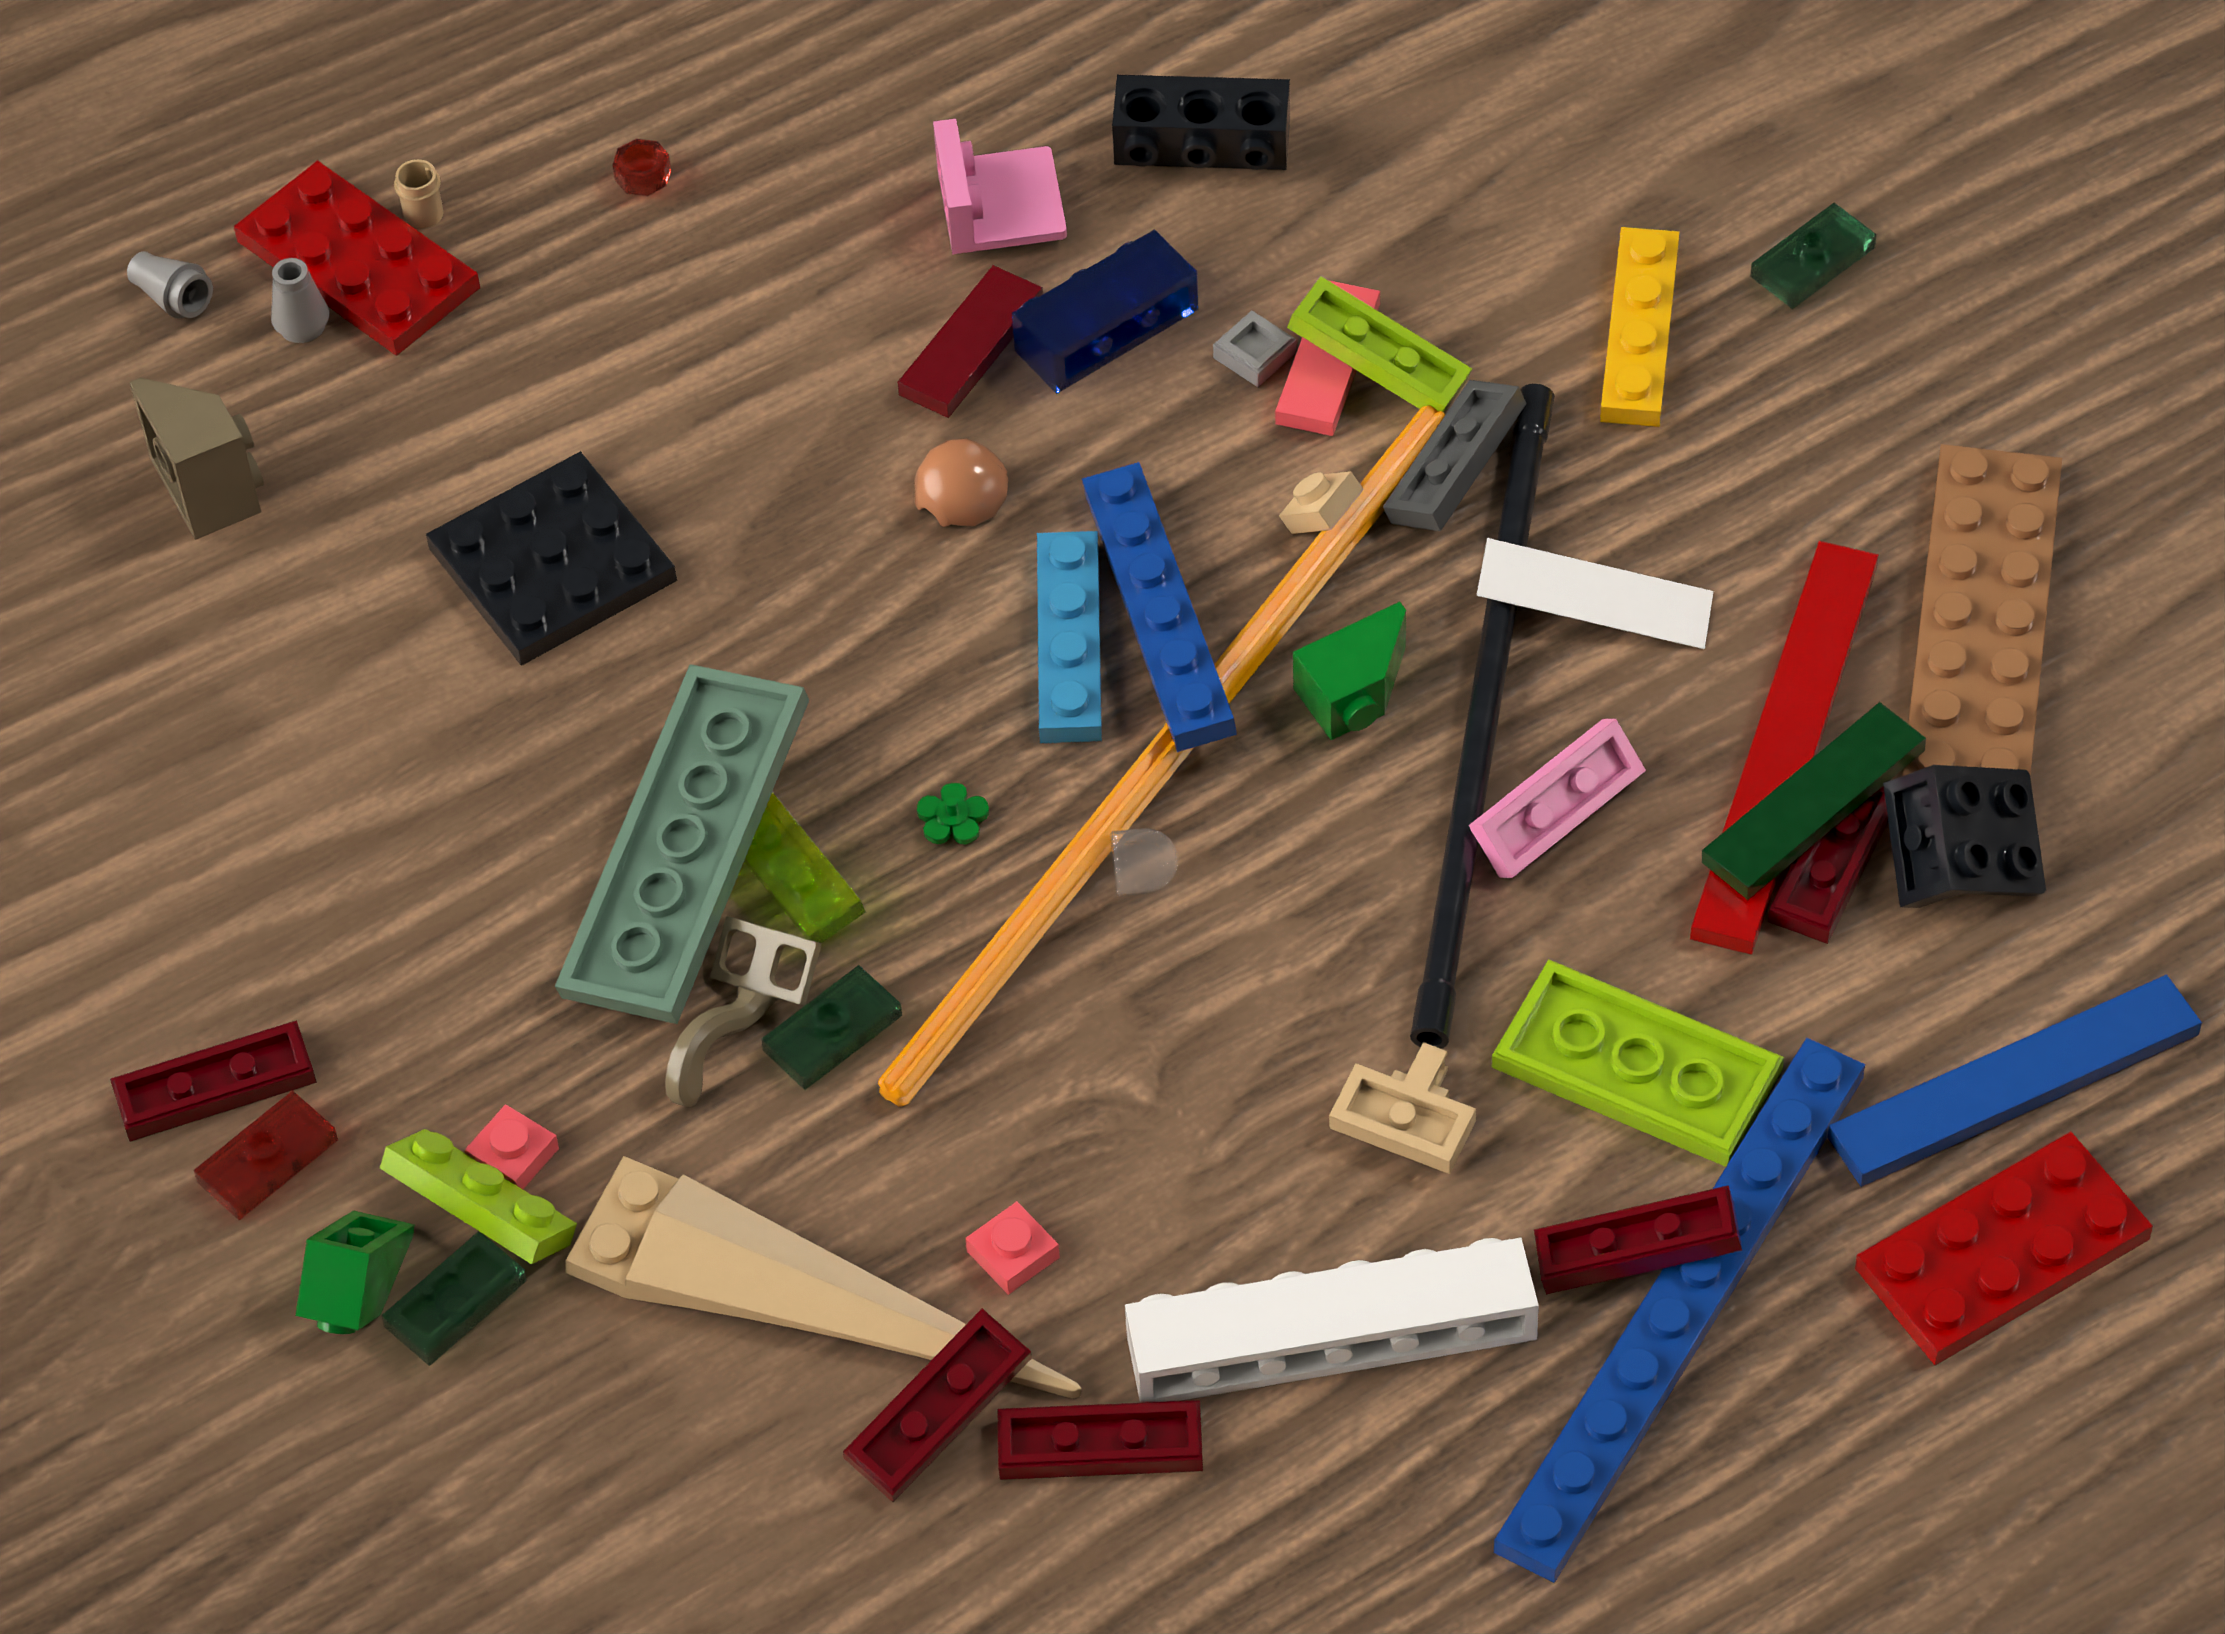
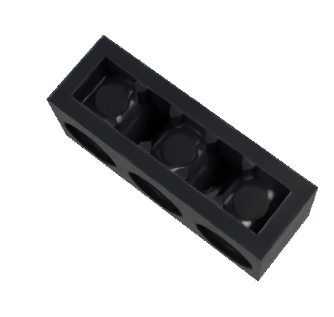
(1201, 122)

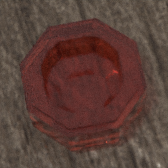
(641, 167)

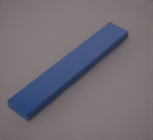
(2013, 1080)

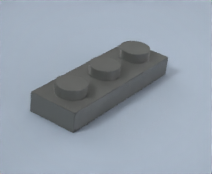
(1454, 455)

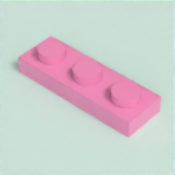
(1557, 798)

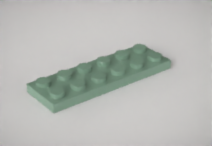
(682, 844)

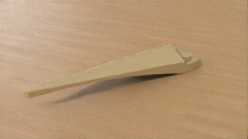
(707, 1253)

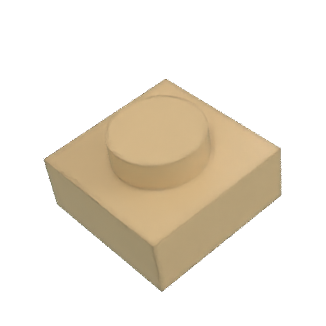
(1320, 501)

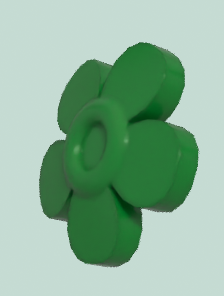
(952, 815)

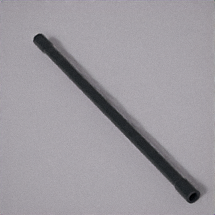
(1437, 993)

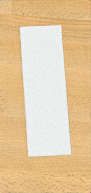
(1595, 593)

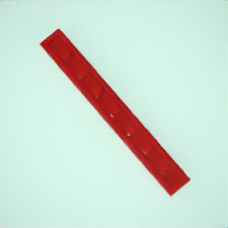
(1791, 722)

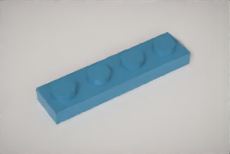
(1069, 637)

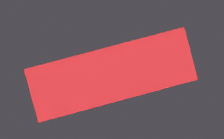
(1319, 381)

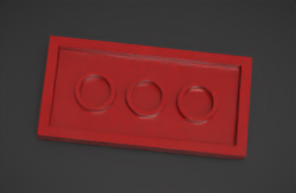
(360, 257)
(2003, 1247)

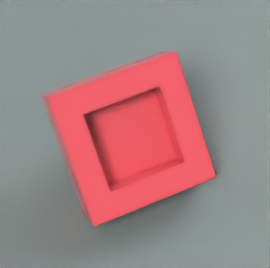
(514, 1146)
(1012, 1247)

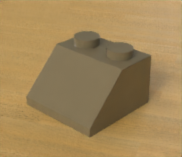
(199, 454)

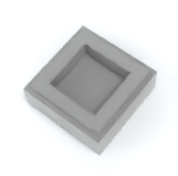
(1254, 348)

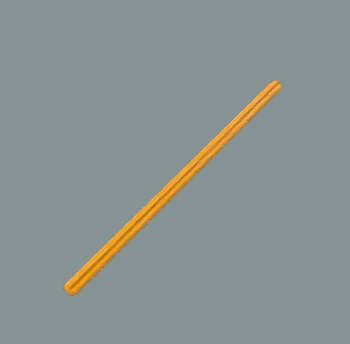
(1146, 776)

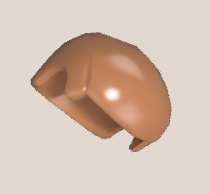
(961, 483)

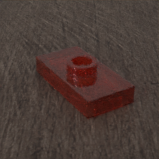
(265, 1155)

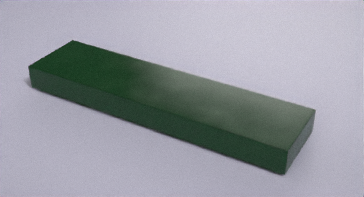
(1813, 800)

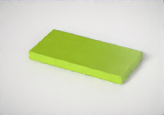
(1637, 1062)

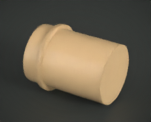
(419, 193)

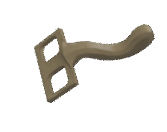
(755, 995)

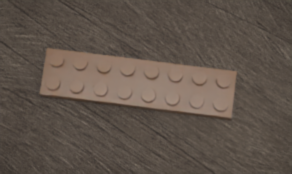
(1984, 608)

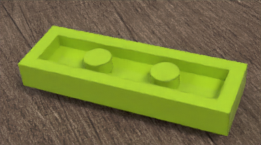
(1378, 347)
(478, 1195)

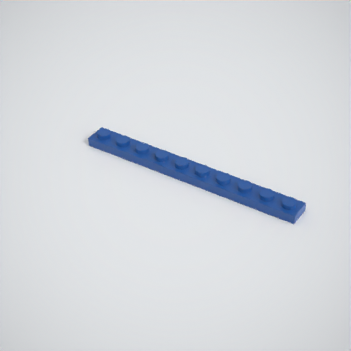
(1675, 1318)

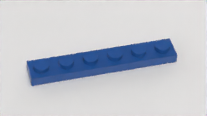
(1159, 607)

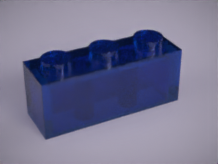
(1105, 311)

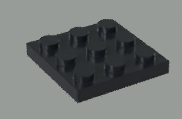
(551, 558)

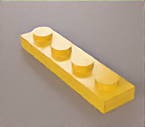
(1639, 327)

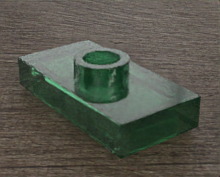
(1813, 255)
(831, 1027)
(454, 1298)

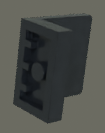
(1963, 834)

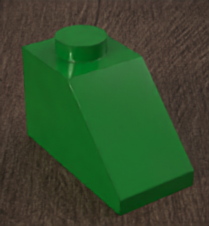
(1352, 671)
(351, 1270)

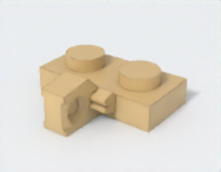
(1406, 1111)

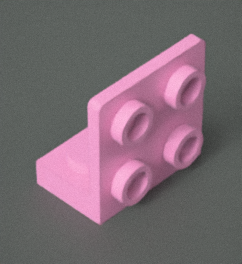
(996, 196)

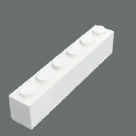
(1332, 1321)

